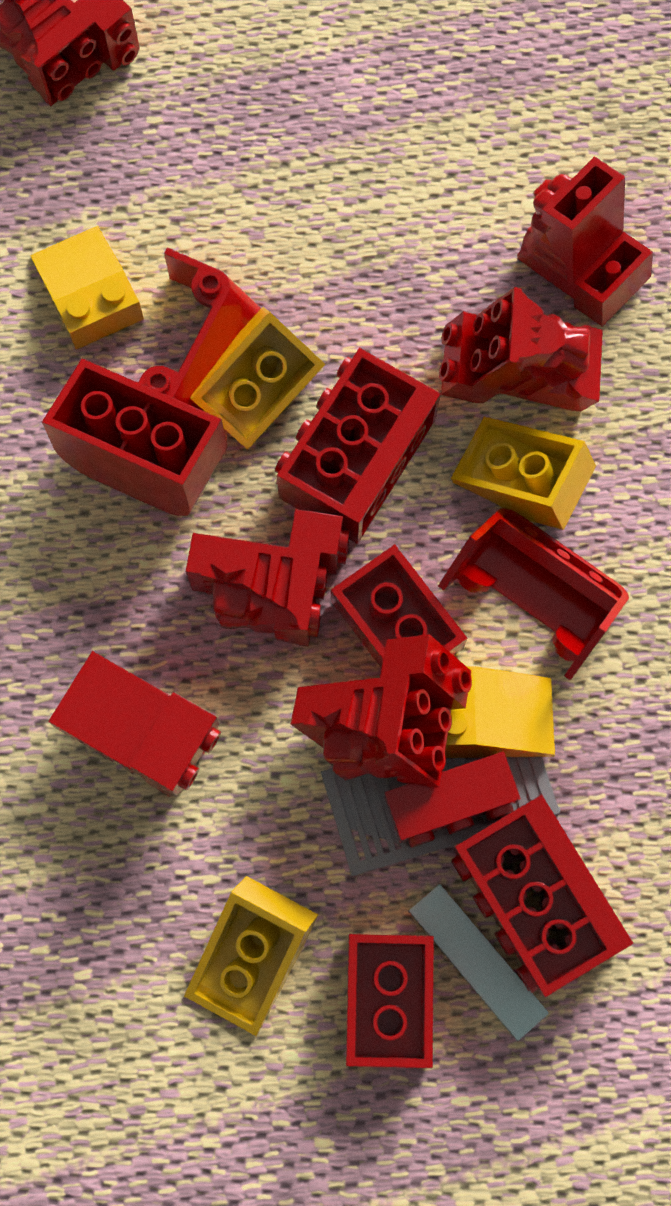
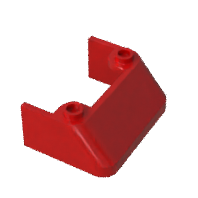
(228, 316)
(542, 580)

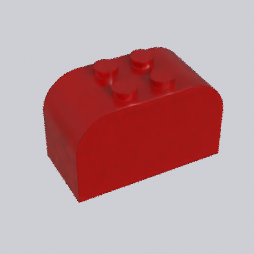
(135, 438)

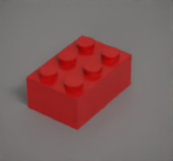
(393, 602)
(463, 794)
(390, 1001)

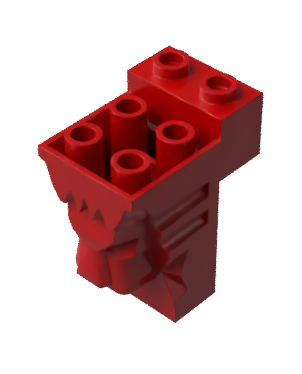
(67, 40)
(581, 241)
(522, 355)
(271, 584)
(390, 721)
(136, 724)

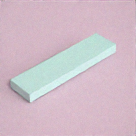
(478, 962)

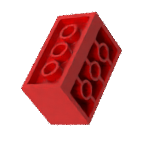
(357, 442)
(568, 900)

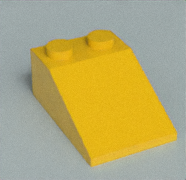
(88, 287)
(257, 377)
(526, 470)
(503, 714)
(250, 954)

